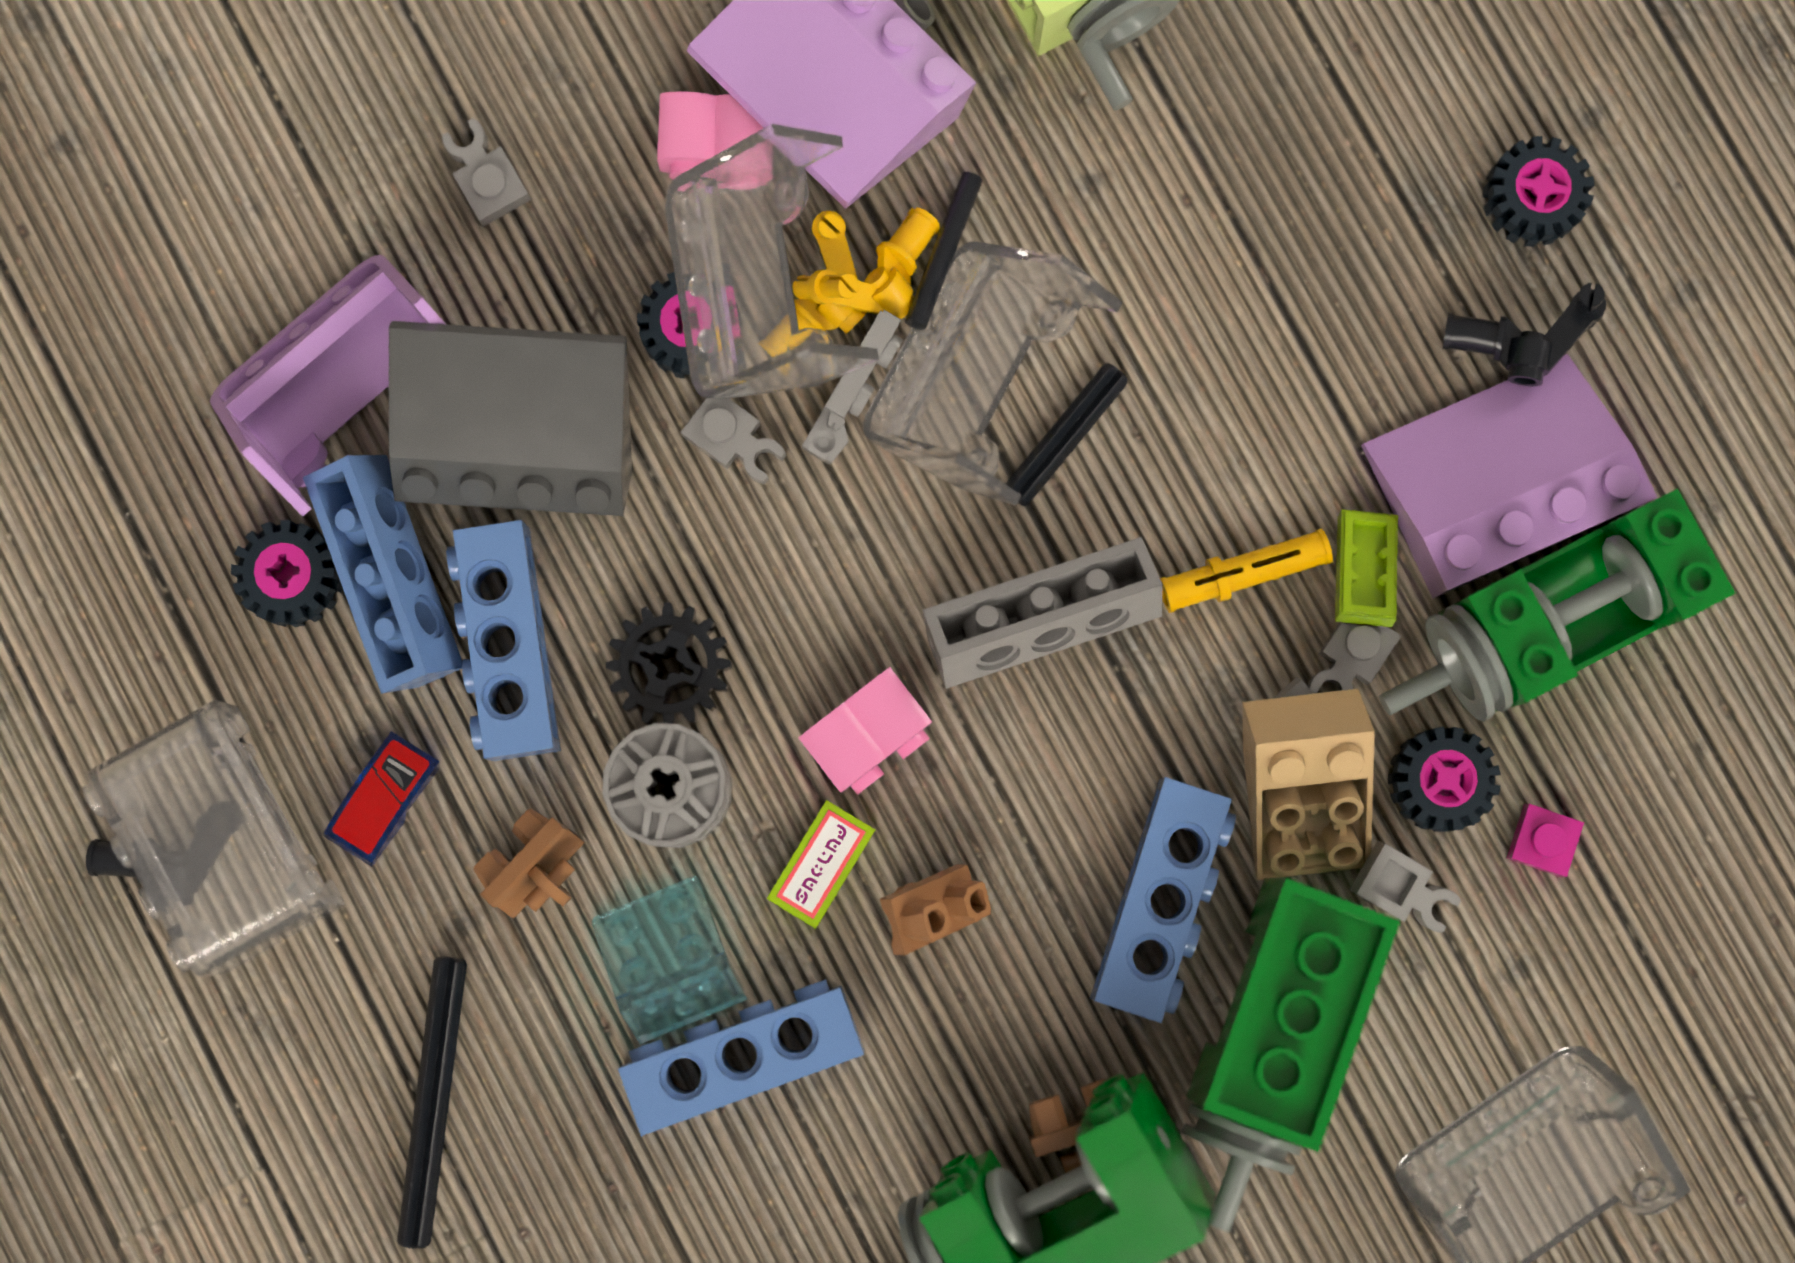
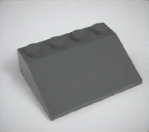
(509, 418)

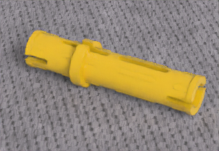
(1307, 552)

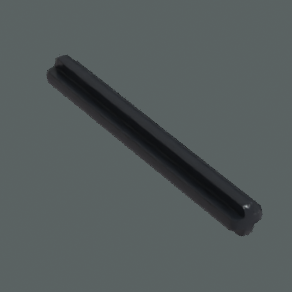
(431, 1102)

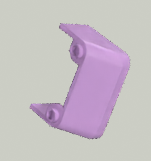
(317, 375)

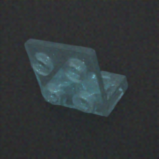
(666, 960)

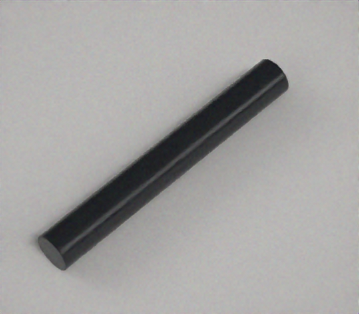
(943, 251)

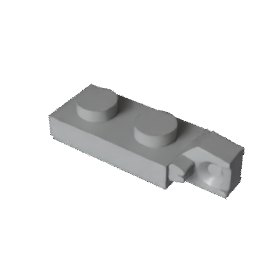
(852, 392)

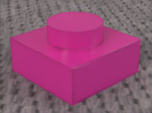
(1545, 840)

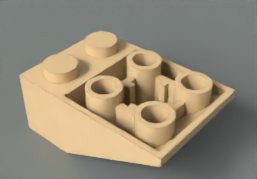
(1309, 782)

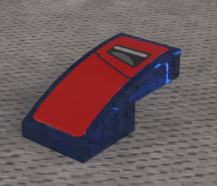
(381, 798)

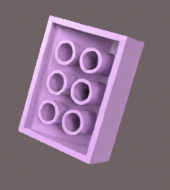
(838, 72)
(1506, 476)

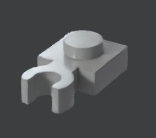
(487, 178)
(727, 432)
(1355, 653)
(1398, 885)

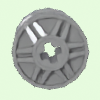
(701, 793)

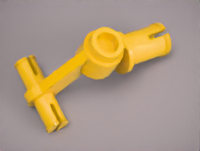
(829, 232)
(887, 285)

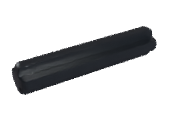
(1067, 432)

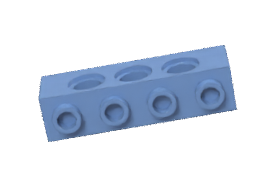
(508, 550)
(383, 573)
(1118, 979)
(661, 1103)

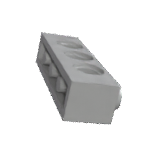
(1043, 612)

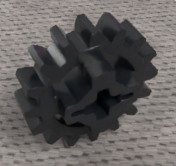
(677, 640)

